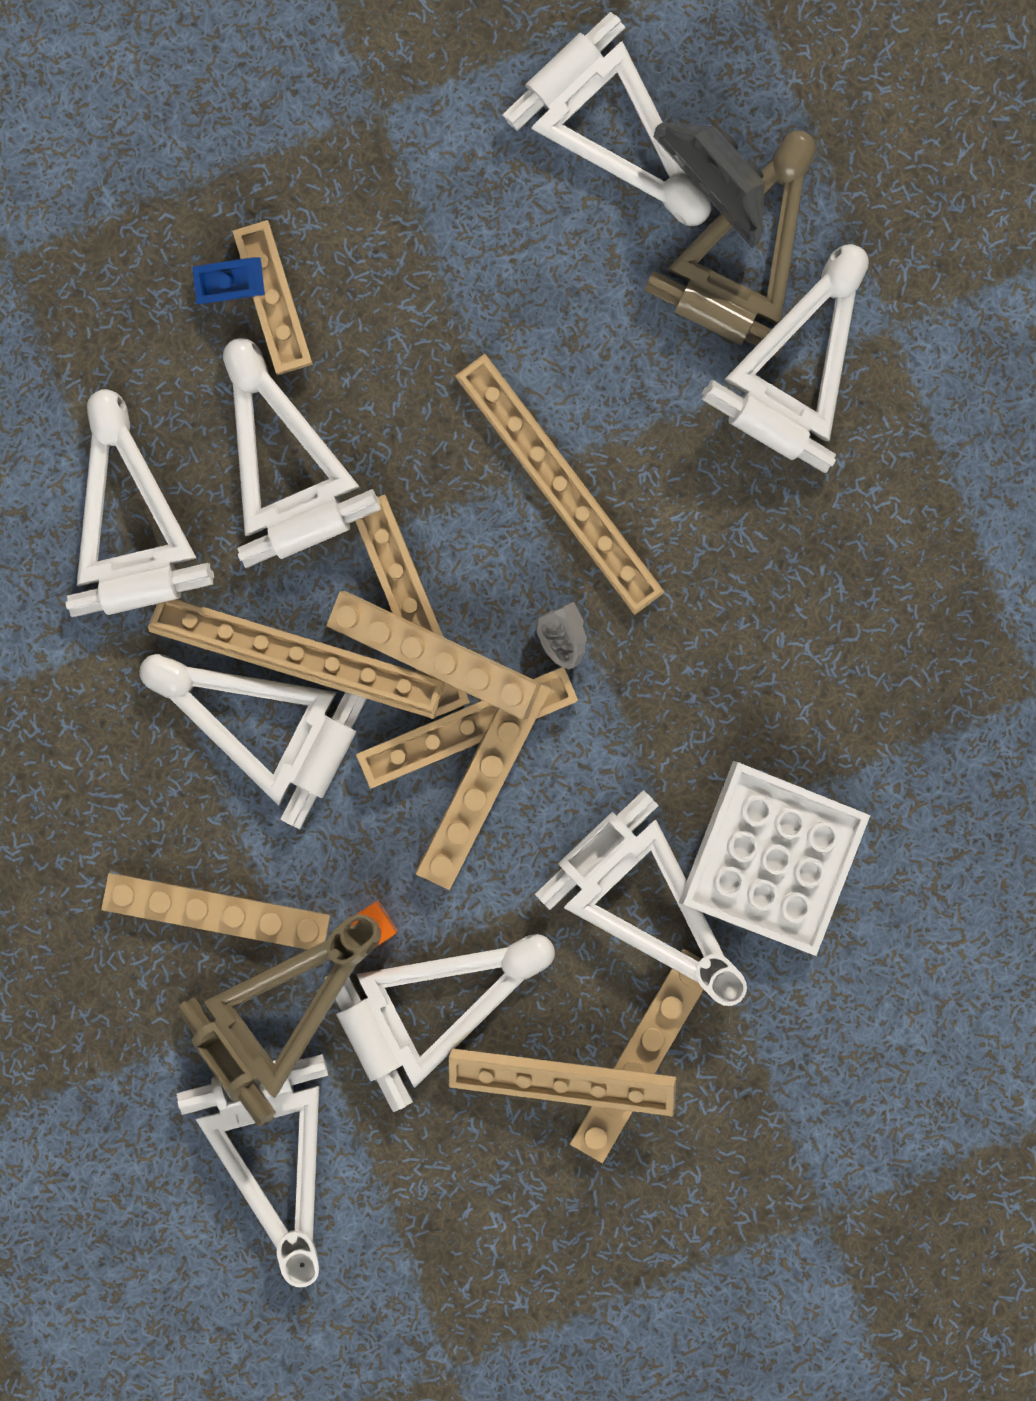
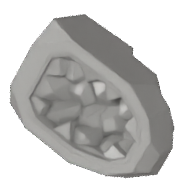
(563, 635)

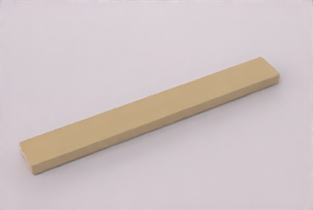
(559, 484)
(298, 656)

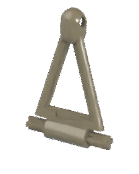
(721, 302)
(232, 1048)

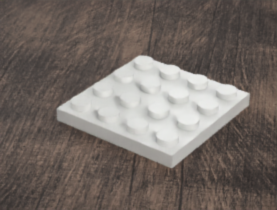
(774, 858)

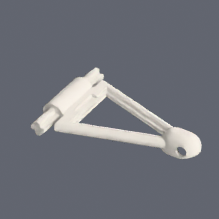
(570, 82)
(771, 413)
(304, 516)
(138, 577)
(312, 752)
(604, 860)
(380, 1034)
(292, 1246)

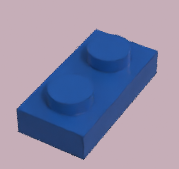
(228, 280)

